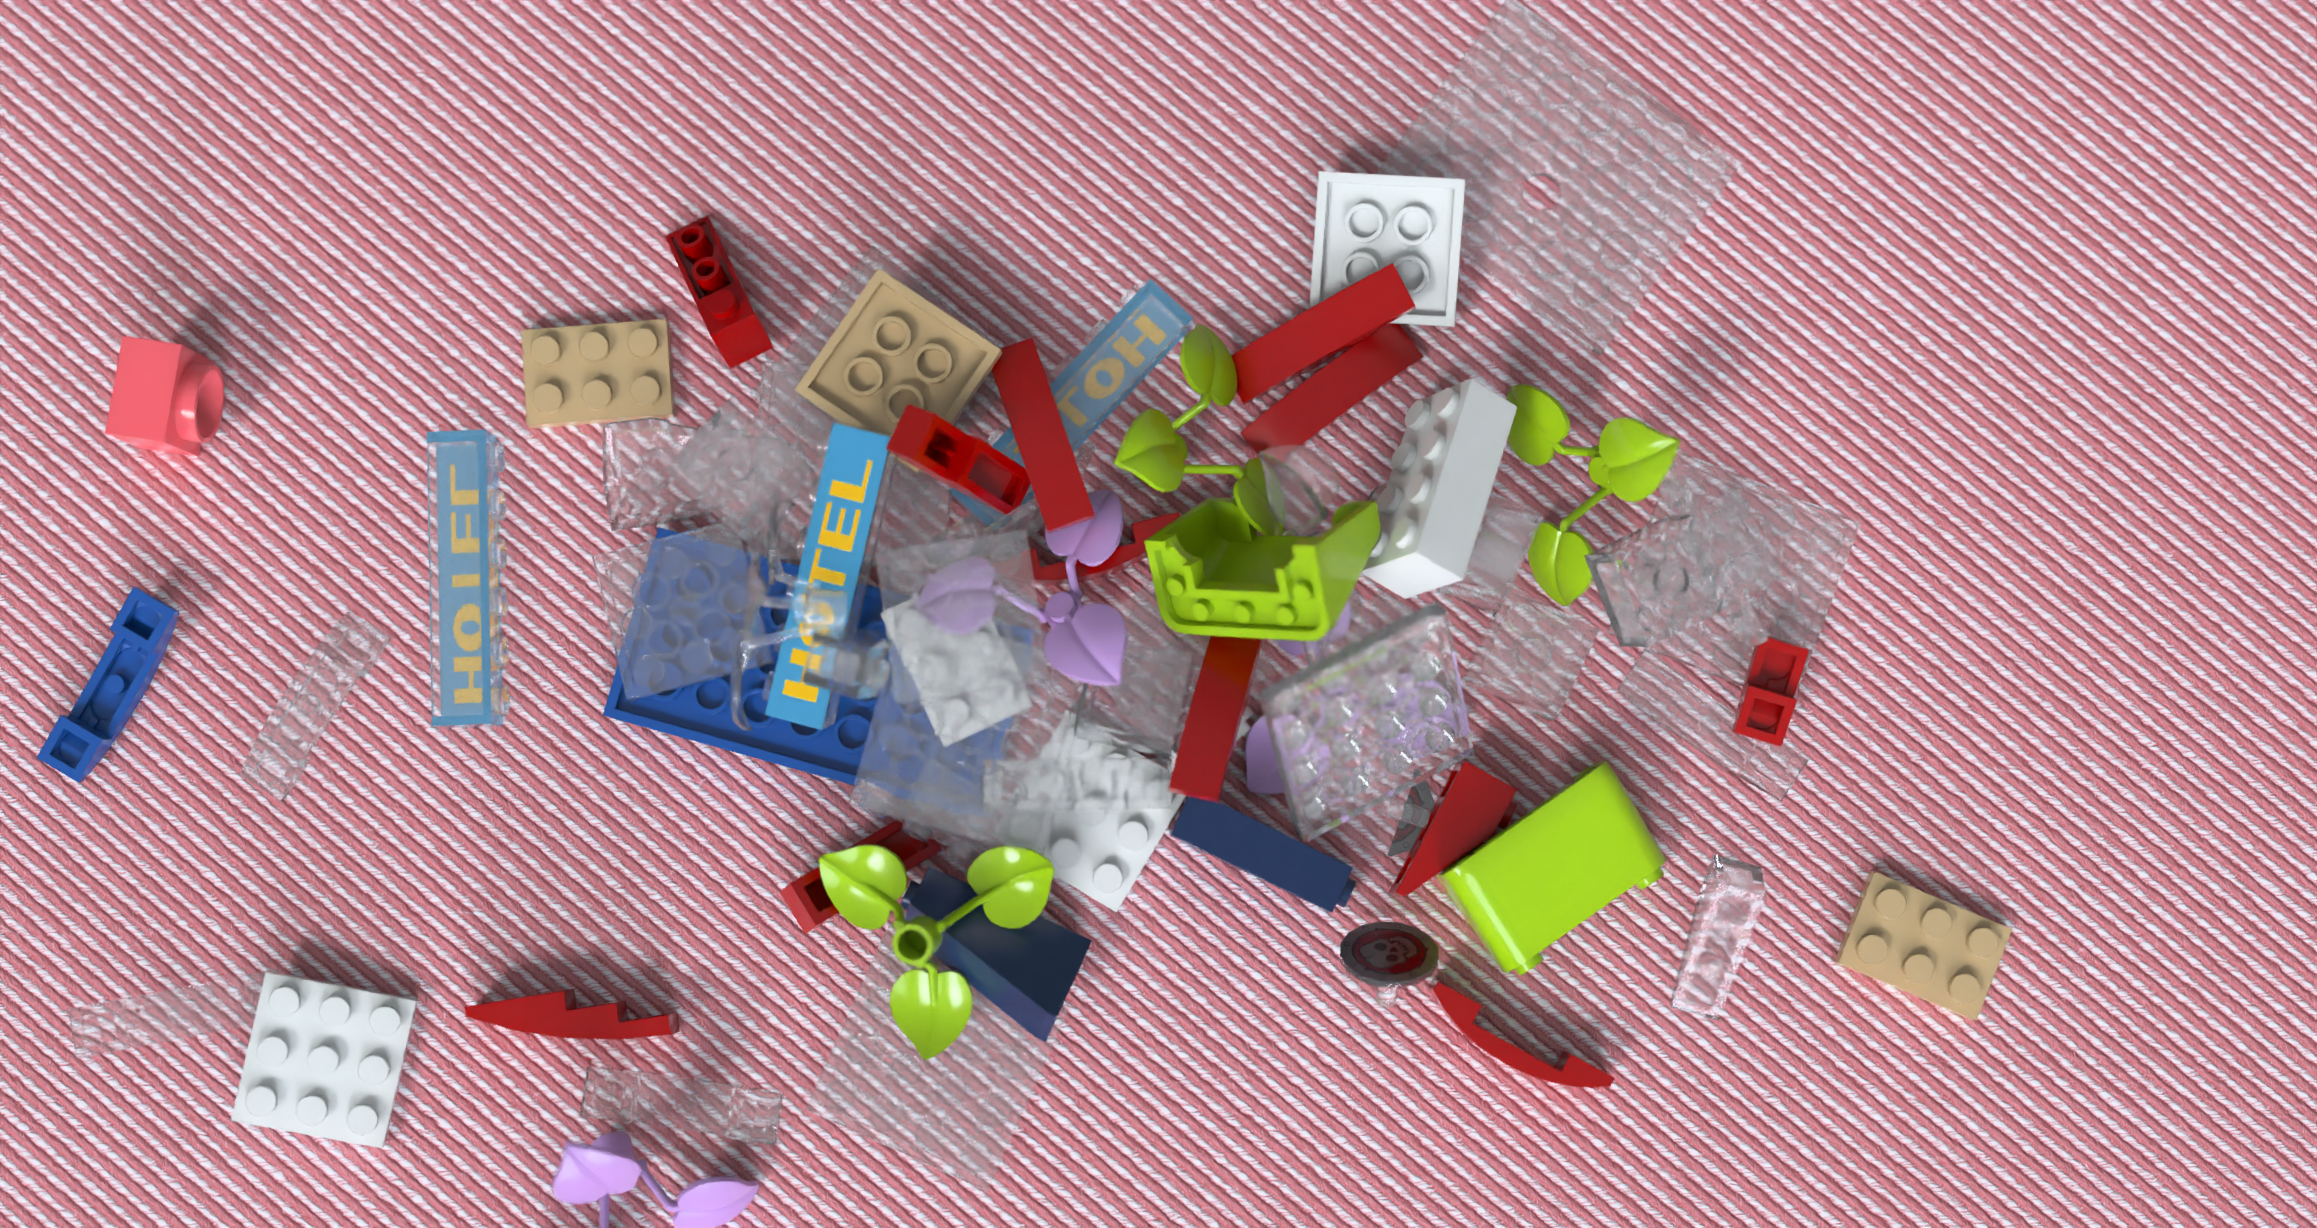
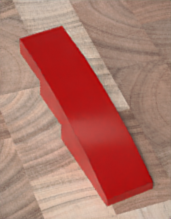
(1320, 333)
(1041, 437)
(1215, 717)
(558, 1016)

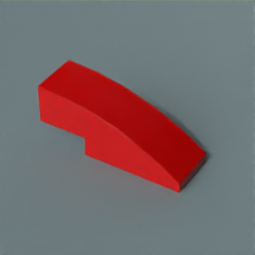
(959, 460)
(808, 896)

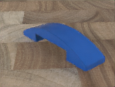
(114, 688)

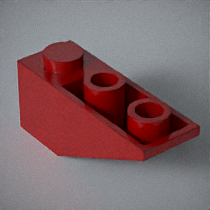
(718, 292)

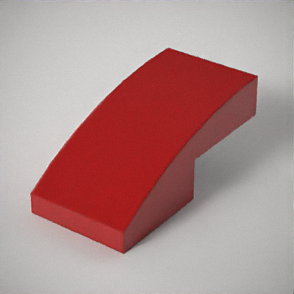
(1769, 690)

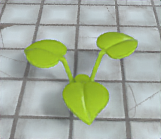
(1158, 453)
(1626, 462)
(930, 1004)

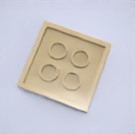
(895, 354)

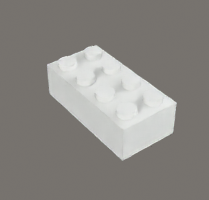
(1439, 488)

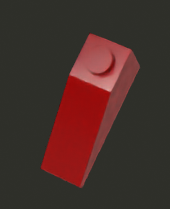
(1461, 818)

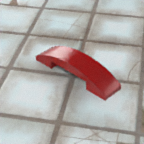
(1334, 390)
(1120, 559)
(1567, 1071)

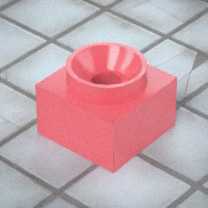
(165, 397)

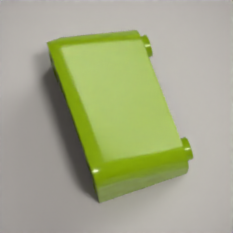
(1230, 582)
(1554, 868)

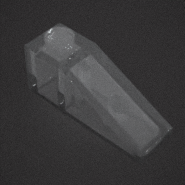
(848, 662)
(1718, 935)

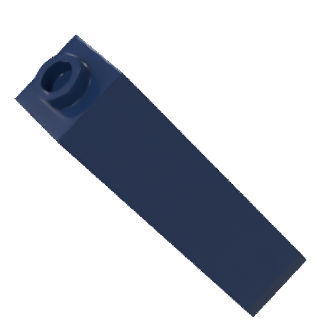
(1264, 853)
(1017, 969)

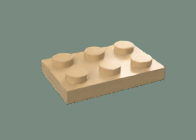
(598, 373)
(1923, 945)

